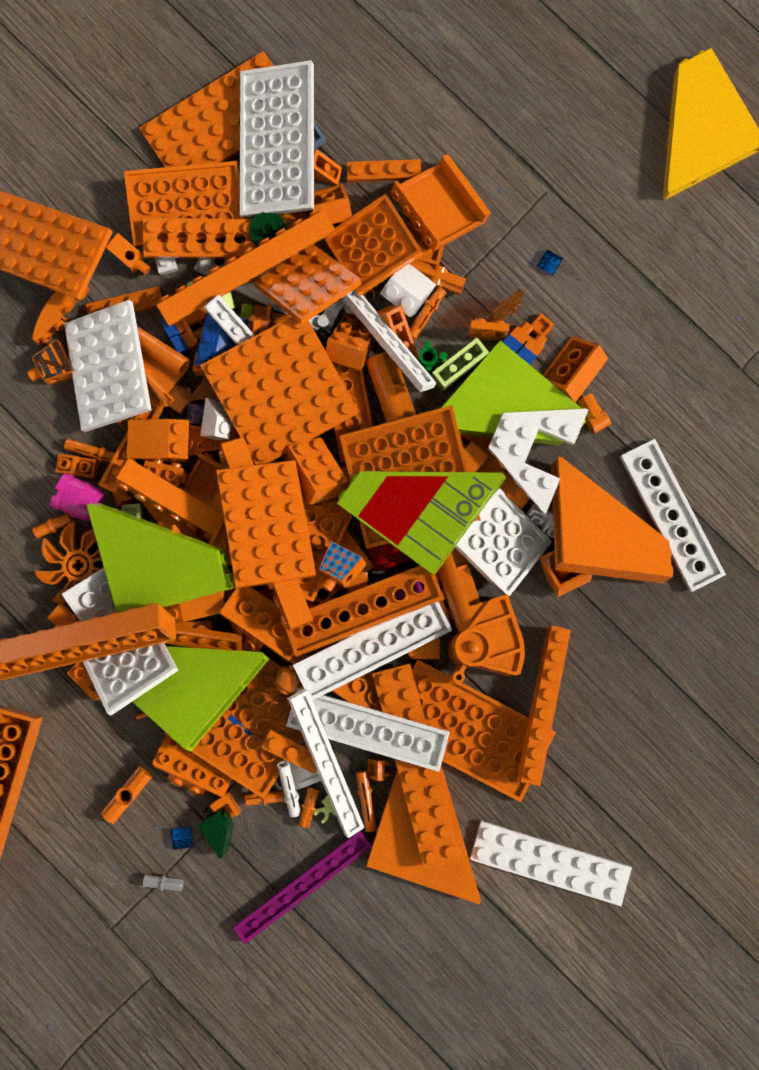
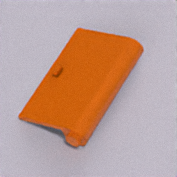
(163, 360)

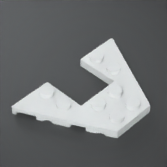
(514, 440)

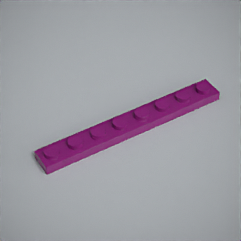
(302, 887)

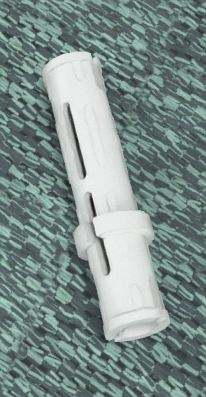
(292, 804)

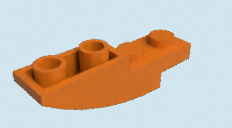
(52, 318)

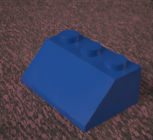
(213, 341)

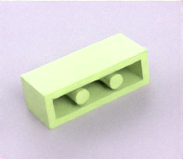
(459, 364)

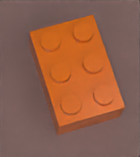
(317, 470)

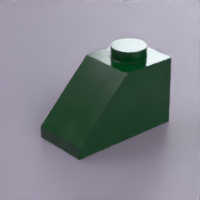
(218, 831)

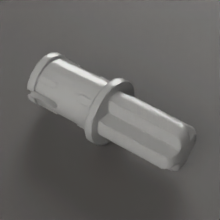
(163, 883)

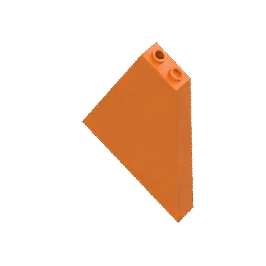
(602, 535)
(397, 851)

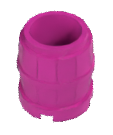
(75, 495)

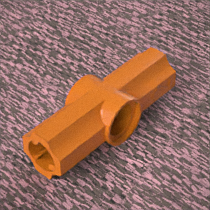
(441, 276)
(119, 804)

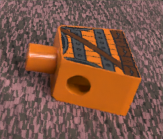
(51, 364)

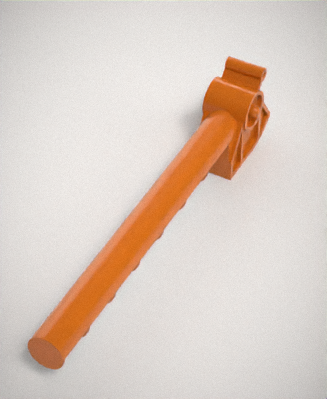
(486, 630)

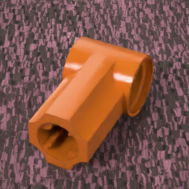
(596, 418)

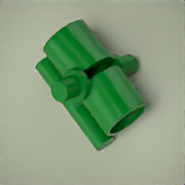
(430, 354)

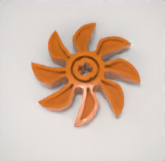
(69, 562)

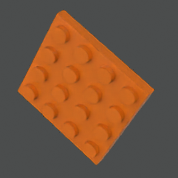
(374, 244)
(307, 283)

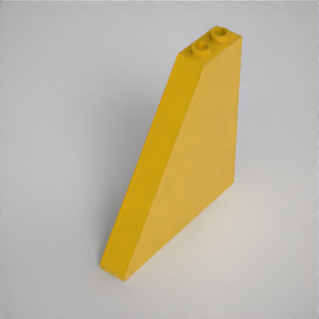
(706, 124)

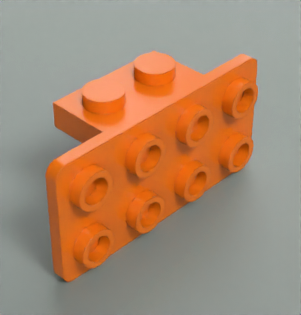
(190, 770)

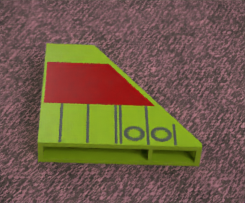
(420, 510)

